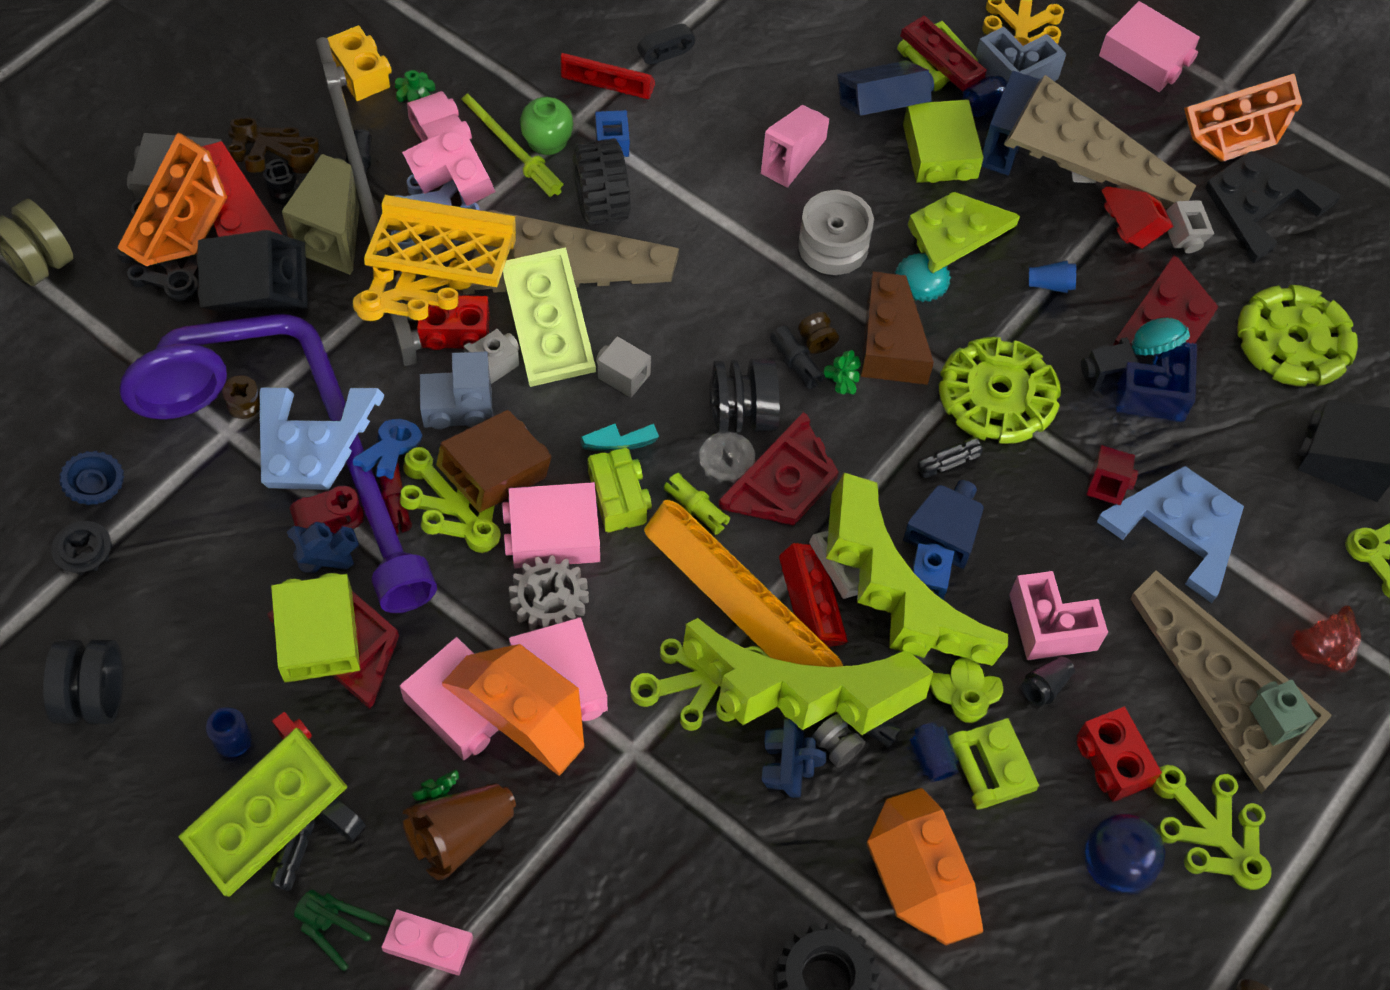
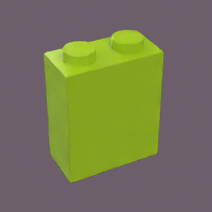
(943, 141)
(315, 627)

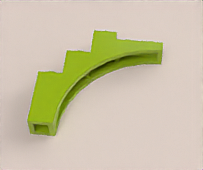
(887, 583)
(806, 693)

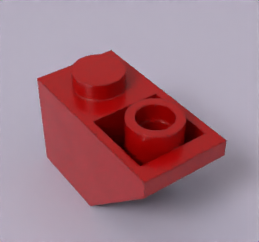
(1138, 215)

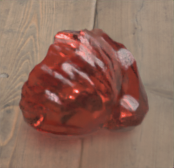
(1331, 641)

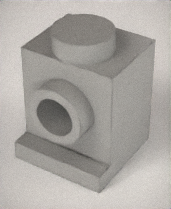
(1190, 225)
(501, 352)

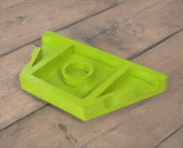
(957, 227)

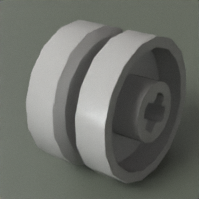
(835, 232)

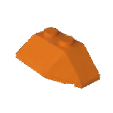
(1245, 118)
(176, 206)
(523, 701)
(924, 868)

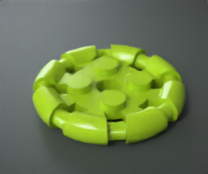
(1304, 319)
(989, 403)

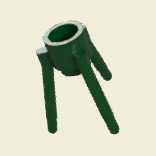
(321, 911)

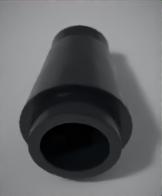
(1047, 681)

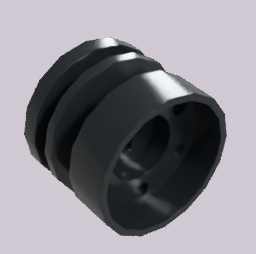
(745, 395)

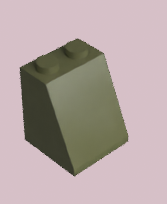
(326, 214)

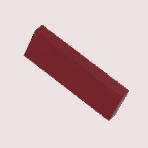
(943, 53)

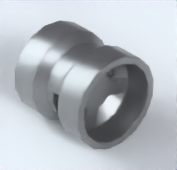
(838, 740)

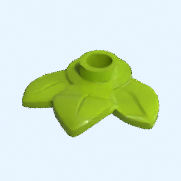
(967, 690)

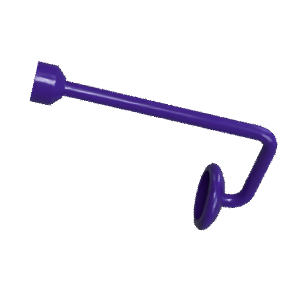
(187, 377)

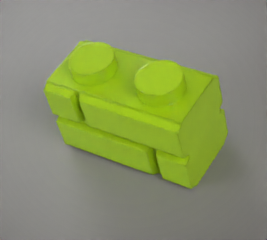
(618, 489)

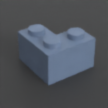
(1003, 53)
(457, 396)

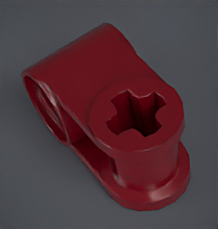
(329, 509)

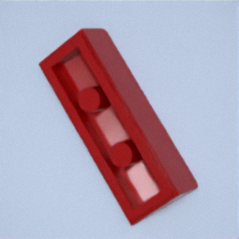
(606, 76)
(812, 594)

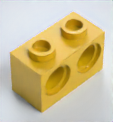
(363, 66)

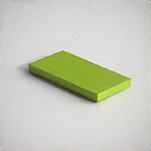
(262, 812)

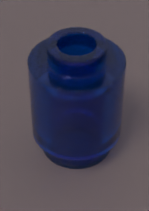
(985, 94)
(229, 732)
(934, 752)

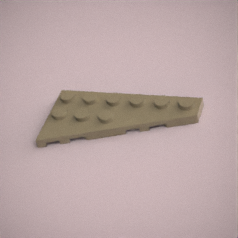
(1086, 143)
(591, 254)
(1221, 676)

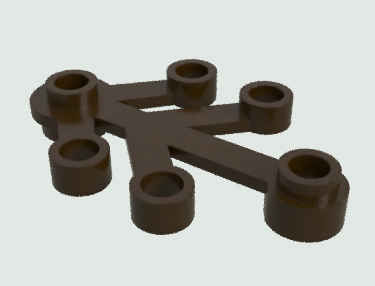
(276, 140)

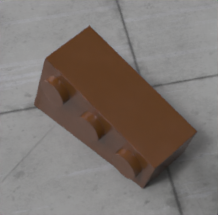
(894, 334)

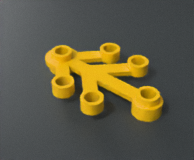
(1023, 22)
(375, 302)

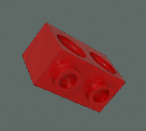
(453, 324)
(1127, 752)

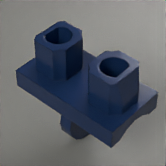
(321, 547)
(797, 759)

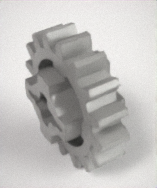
(543, 581)

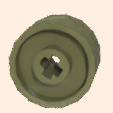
(32, 242)

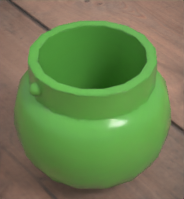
(546, 125)

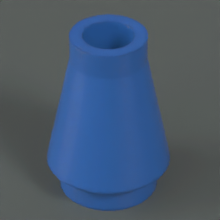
(1054, 276)

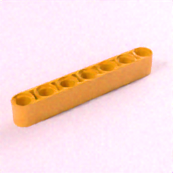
(735, 588)

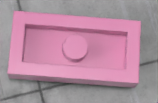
(427, 942)

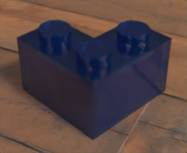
(1160, 389)

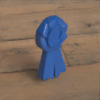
(395, 439)

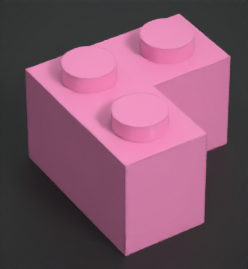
(450, 158)
(1054, 627)

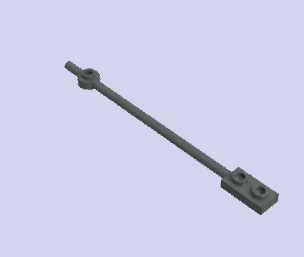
(335, 78)

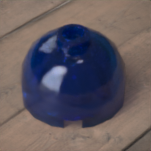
(1125, 853)

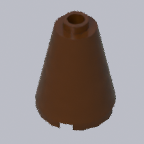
(456, 825)

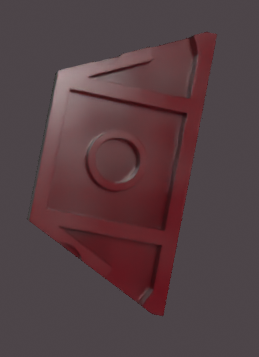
(1174, 296)
(785, 478)
(375, 647)

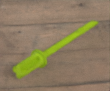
(534, 167)

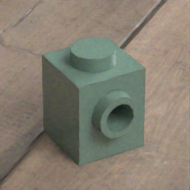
(1282, 711)

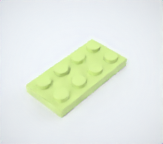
(548, 317)

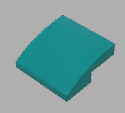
(609, 439)

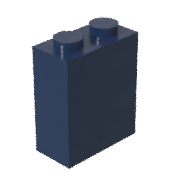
(885, 87)
(1014, 98)

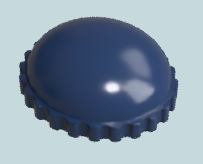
(91, 478)

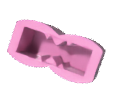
(434, 115)

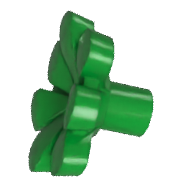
(413, 86)
(844, 372)
(433, 790)

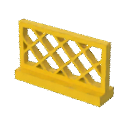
(445, 224)

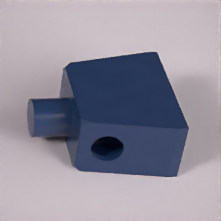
(947, 520)

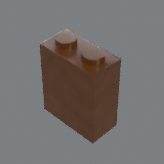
(492, 459)

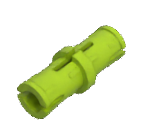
(697, 503)

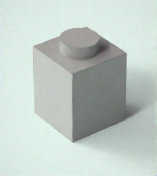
(623, 366)

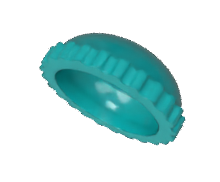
(921, 280)
(1159, 336)

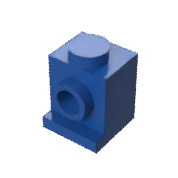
(620, 134)

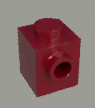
(1112, 475)

